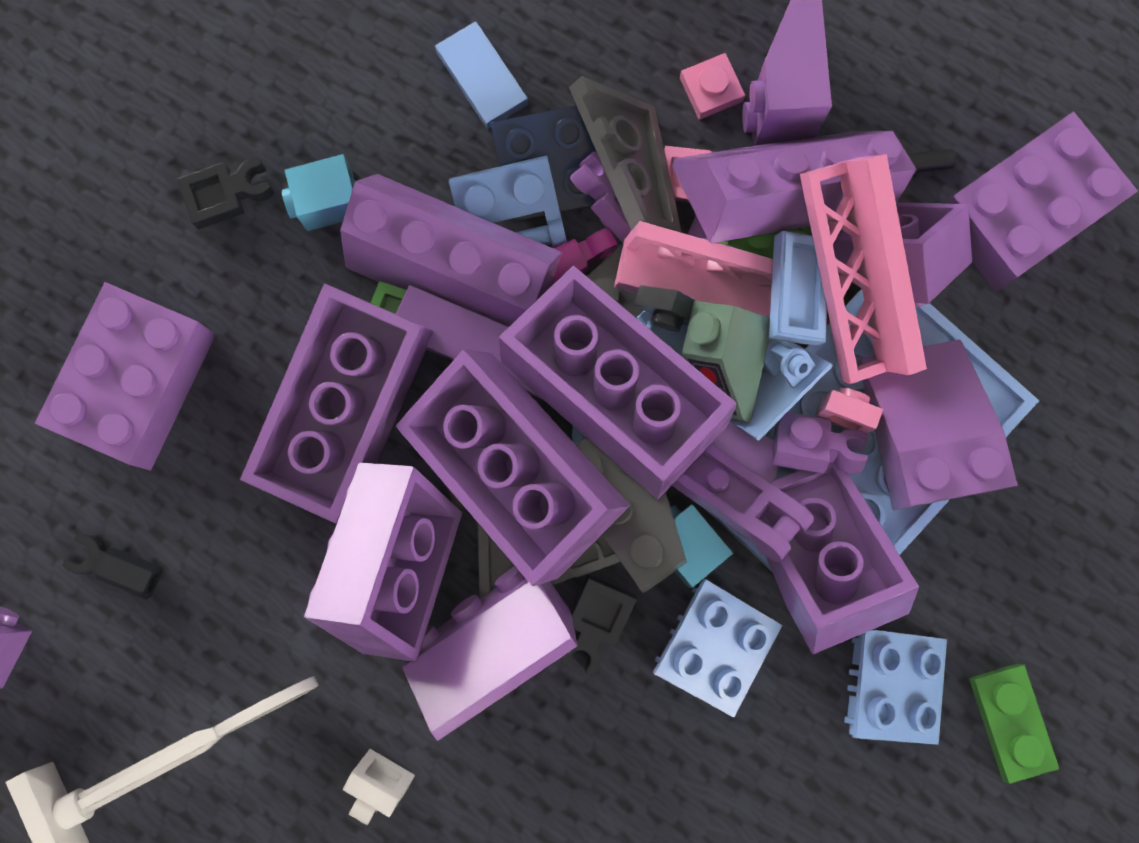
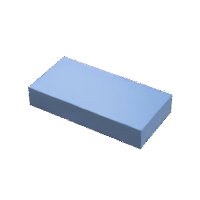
(481, 74)
(797, 292)

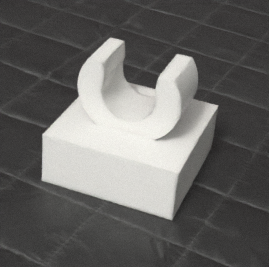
(377, 786)

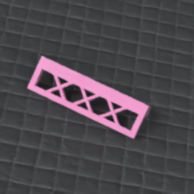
(880, 263)
(694, 267)

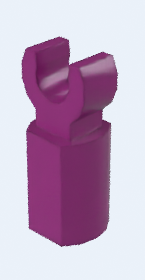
(582, 254)

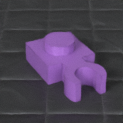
(594, 181)
(810, 445)

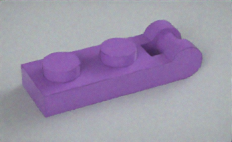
(742, 499)

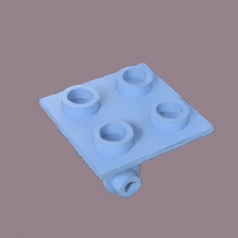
(784, 380)
(717, 648)
(897, 687)

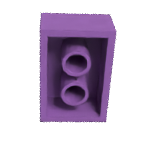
(1040, 199)
(126, 377)
(385, 562)

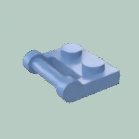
(512, 193)

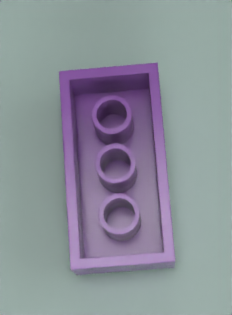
(615, 381)
(336, 402)
(511, 466)

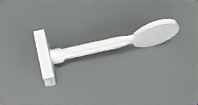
(57, 817)

